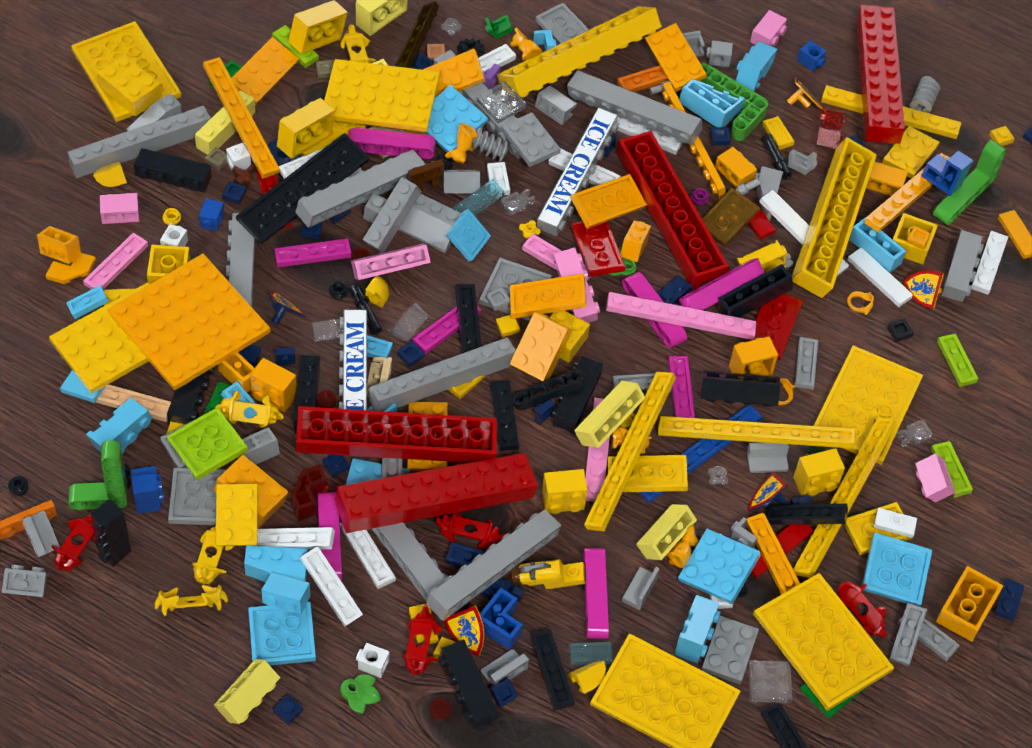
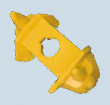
(352, 39)
(234, 411)
(206, 568)
(171, 601)

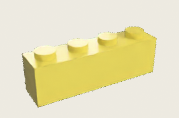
(220, 127)
(609, 414)

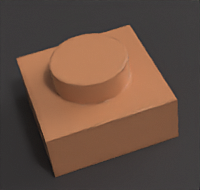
(435, 50)

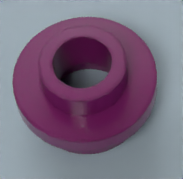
(700, 196)

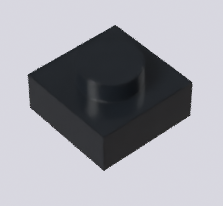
(900, 330)

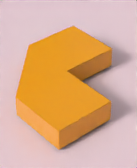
(64, 273)

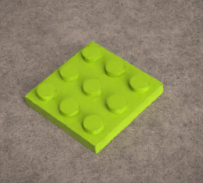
(207, 443)

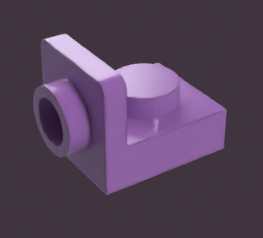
(491, 76)

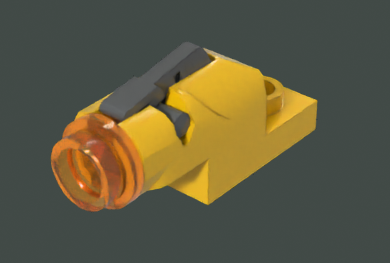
(549, 573)

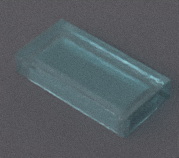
(590, 652)

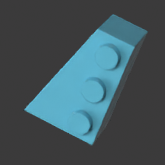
(755, 65)
(710, 104)
(123, 426)
(281, 560)
(697, 629)

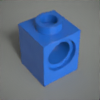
(812, 56)
(211, 214)

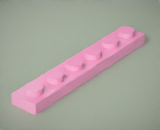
(596, 465)

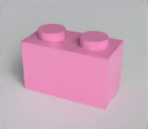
(769, 29)
(119, 208)
(934, 478)

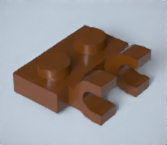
(427, 172)

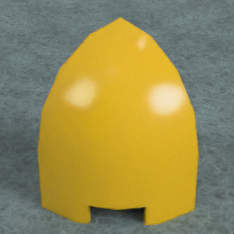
(110, 175)
(378, 291)
(589, 676)

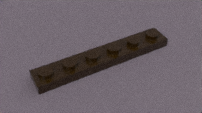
(417, 35)

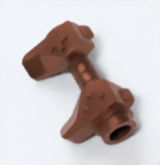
(243, 176)

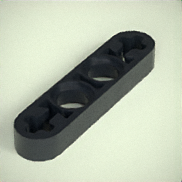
(549, 392)

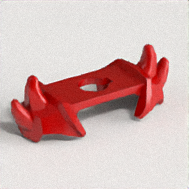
(455, 526)
(68, 555)
(874, 620)
(416, 657)

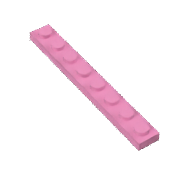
(681, 315)

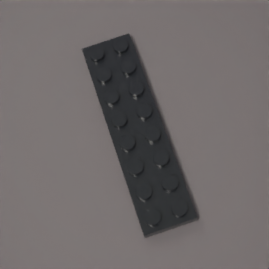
(279, 204)

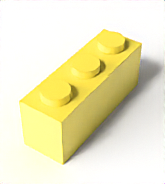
(666, 532)
(247, 691)

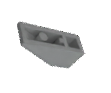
(159, 110)
(770, 181)

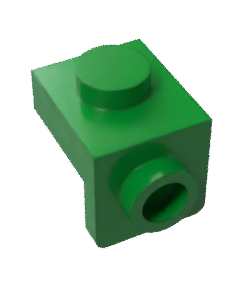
(499, 27)

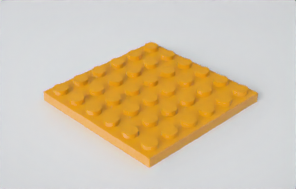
(188, 321)

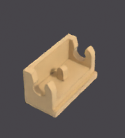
(379, 372)

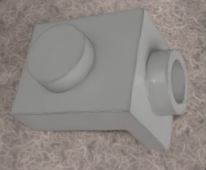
(802, 162)
(742, 535)

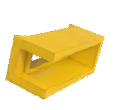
(769, 256)

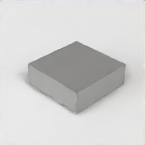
(498, 299)

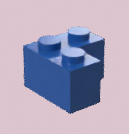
(949, 173)
(147, 489)
(498, 620)

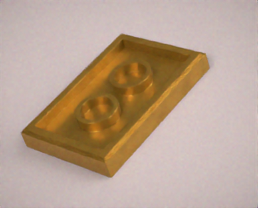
(729, 216)

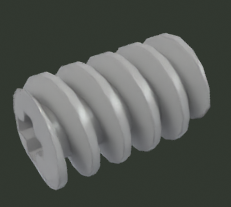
(925, 94)
(490, 144)

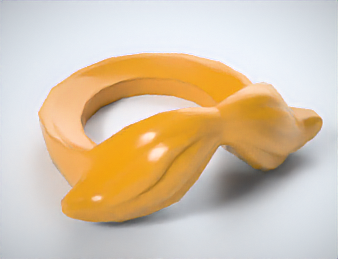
(865, 296)
(788, 388)

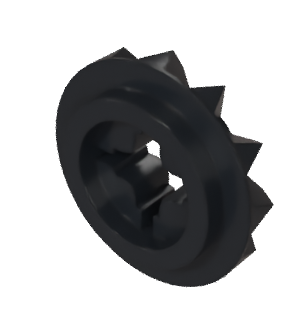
(463, 46)

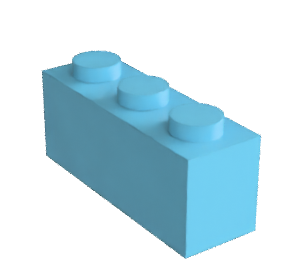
(878, 246)

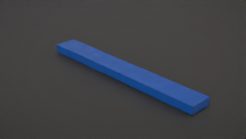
(707, 448)

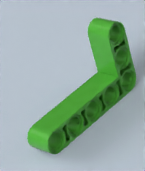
(753, 108)
(973, 185)
(93, 495)

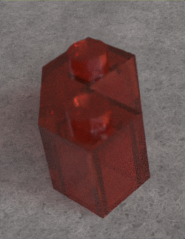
(830, 128)
(308, 486)

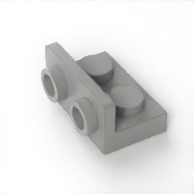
(25, 582)

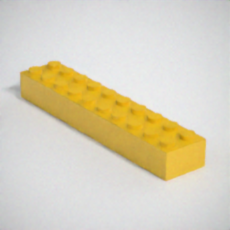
(581, 50)
(834, 218)

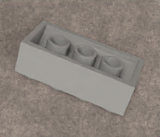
(430, 223)

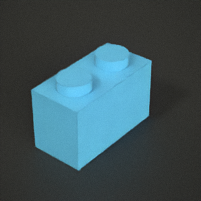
(286, 593)

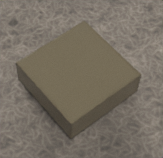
(324, 68)
(216, 158)

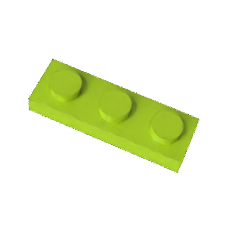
(305, 59)
(957, 360)
(957, 474)

